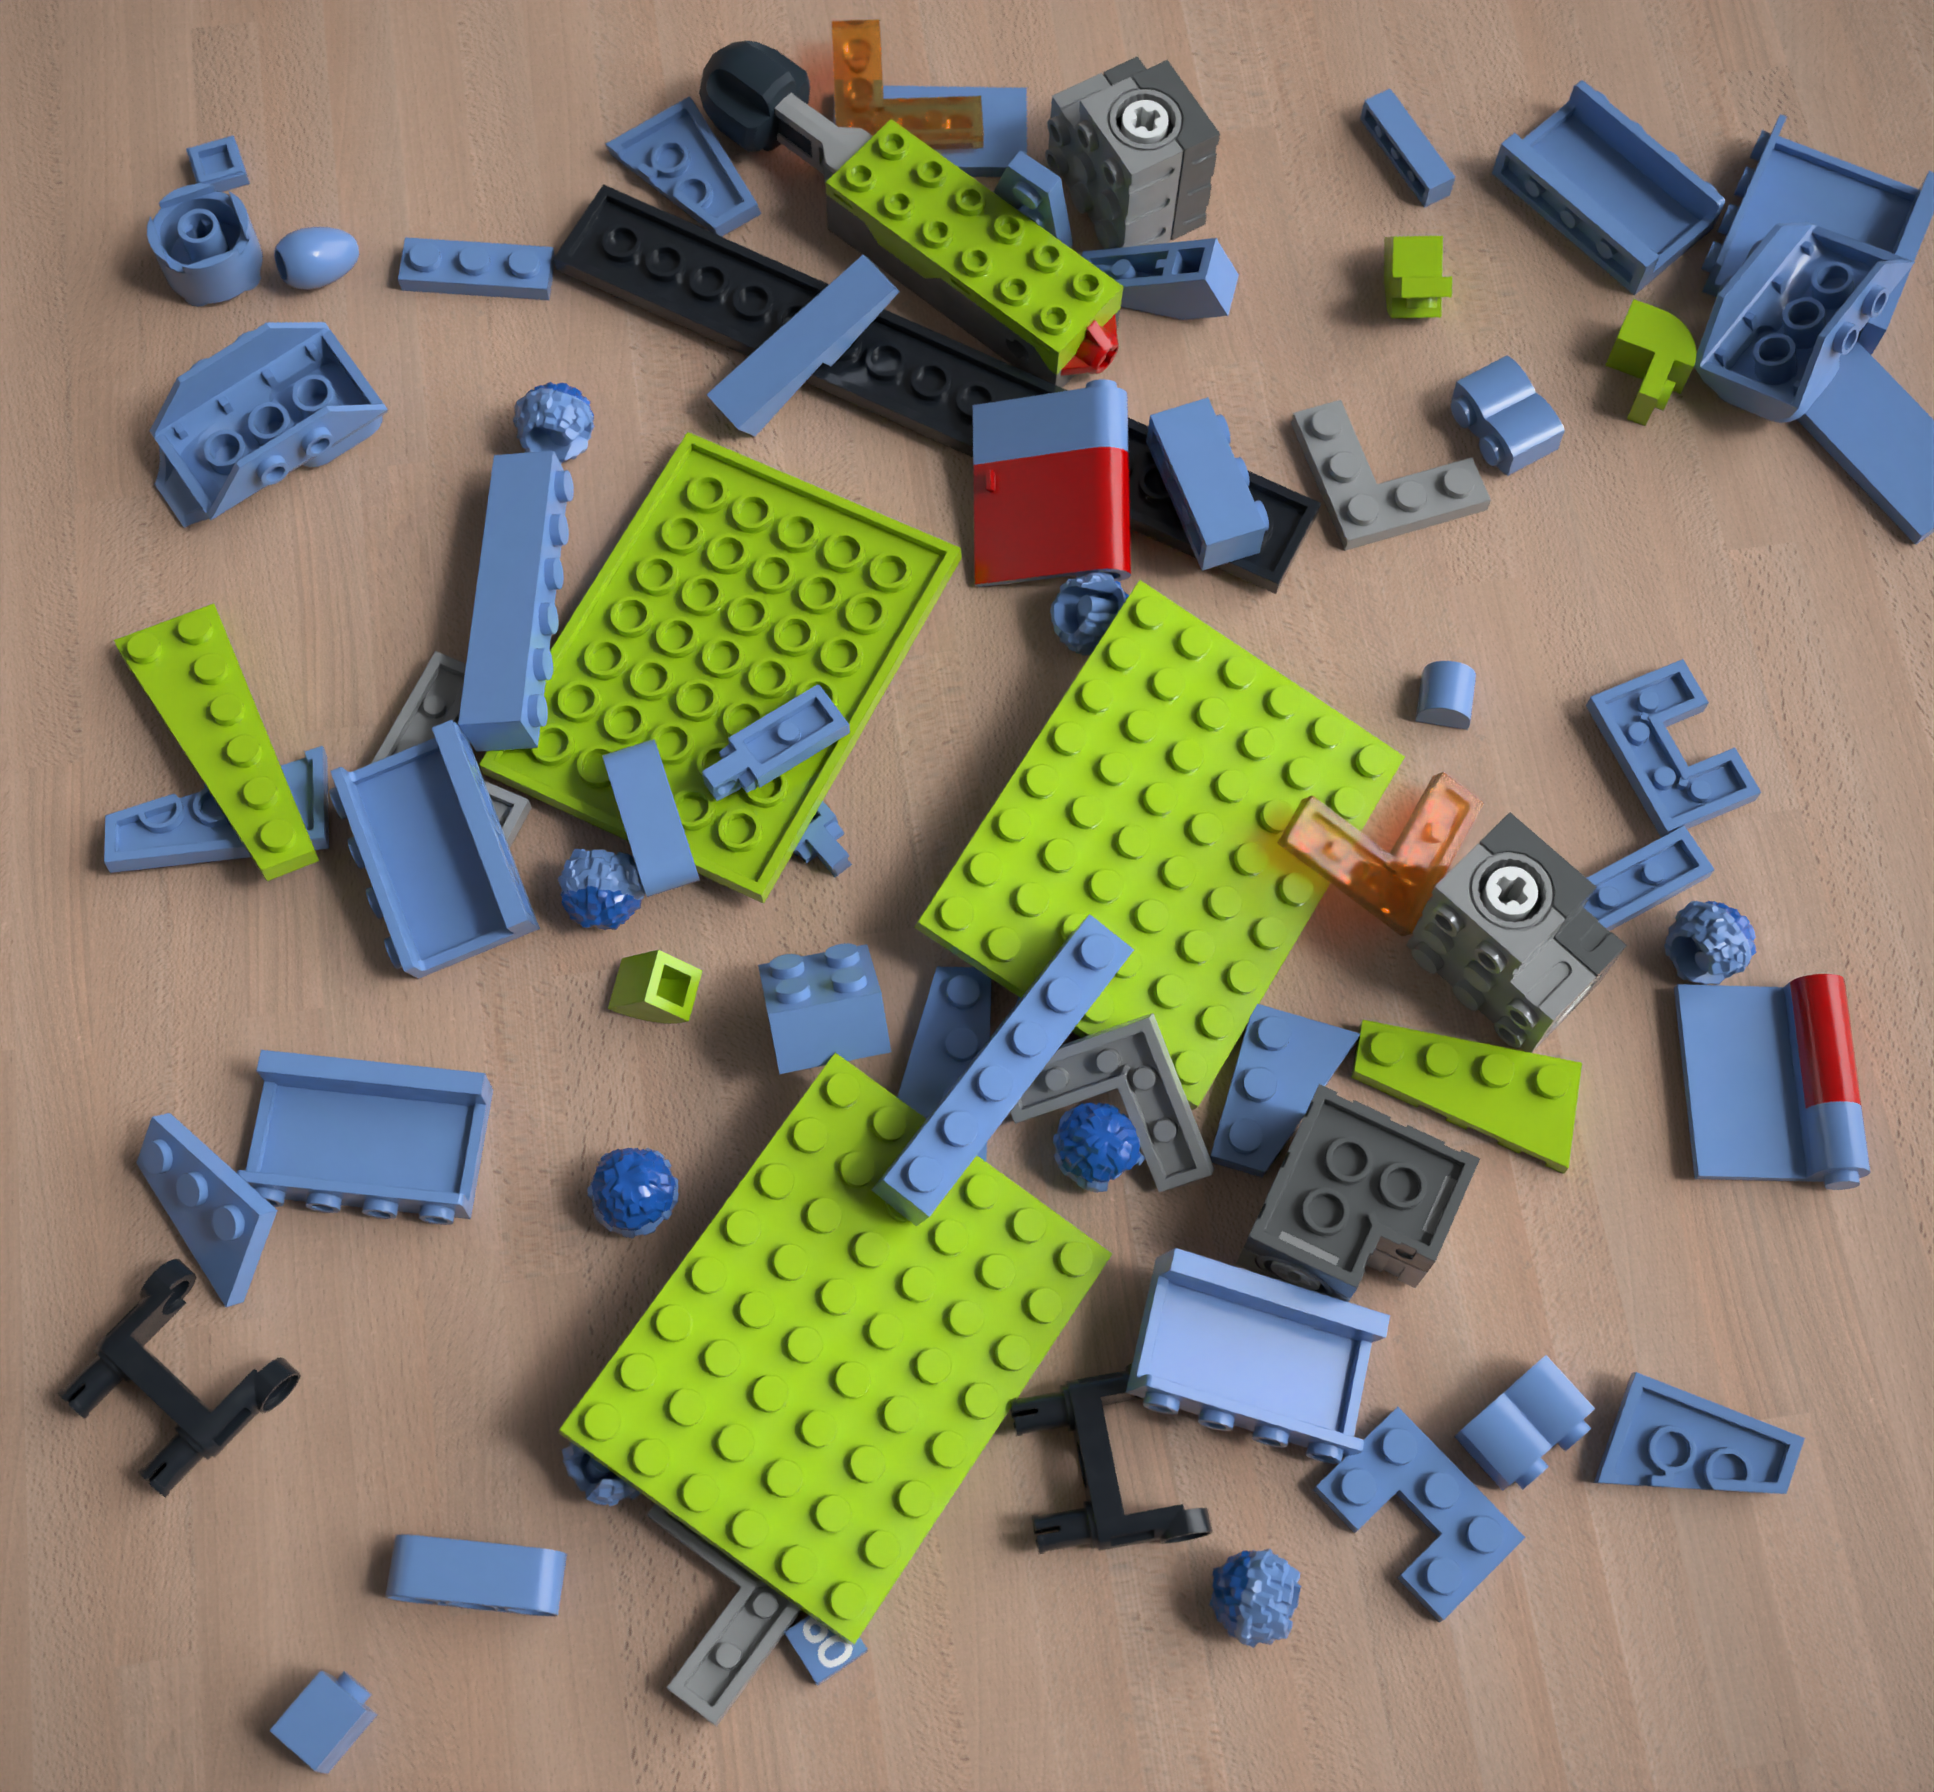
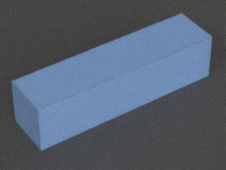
(1407, 147)

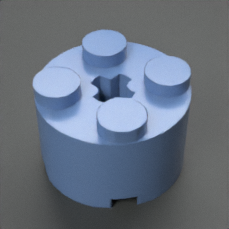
(205, 244)

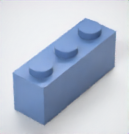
(1207, 483)

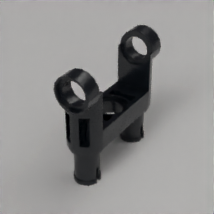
(199, 1429)
(1102, 1517)

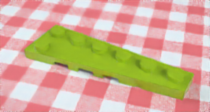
(209, 709)

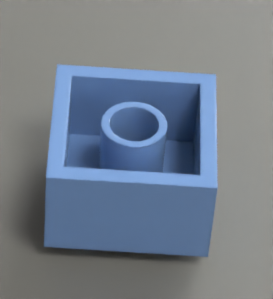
(824, 1007)

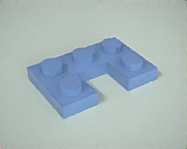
(1634, 726)
(1468, 1527)

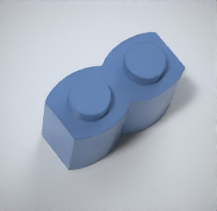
(1506, 415)
(1526, 1424)

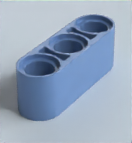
(650, 818)
(476, 1575)

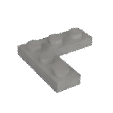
(1374, 511)
(434, 702)
(1141, 1068)
(738, 1638)

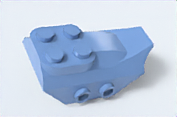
(1792, 316)
(258, 414)

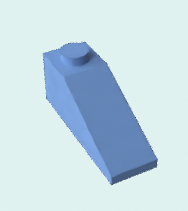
(1172, 278)

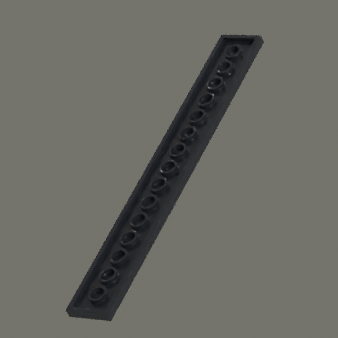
(889, 369)

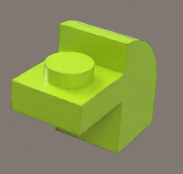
(1415, 276)
(1658, 351)

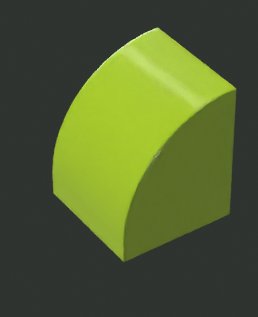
(655, 988)

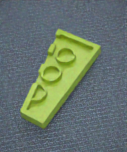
(1494, 1089)

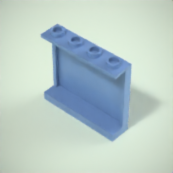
(1816, 188)

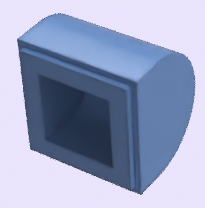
(1446, 694)

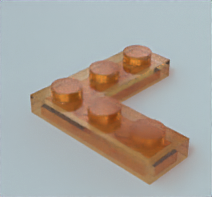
(860, 99)
(1386, 884)

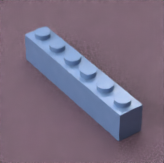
(516, 602)
(1002, 1071)

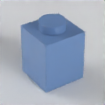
(325, 1720)

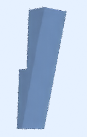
(812, 337)

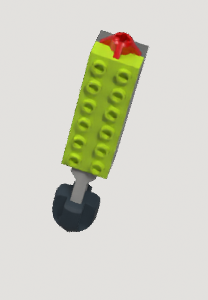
(927, 222)

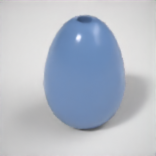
(315, 256)

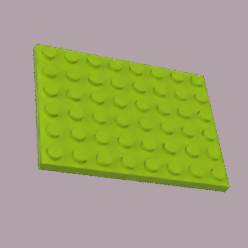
(709, 618)
(1162, 821)
(829, 1360)

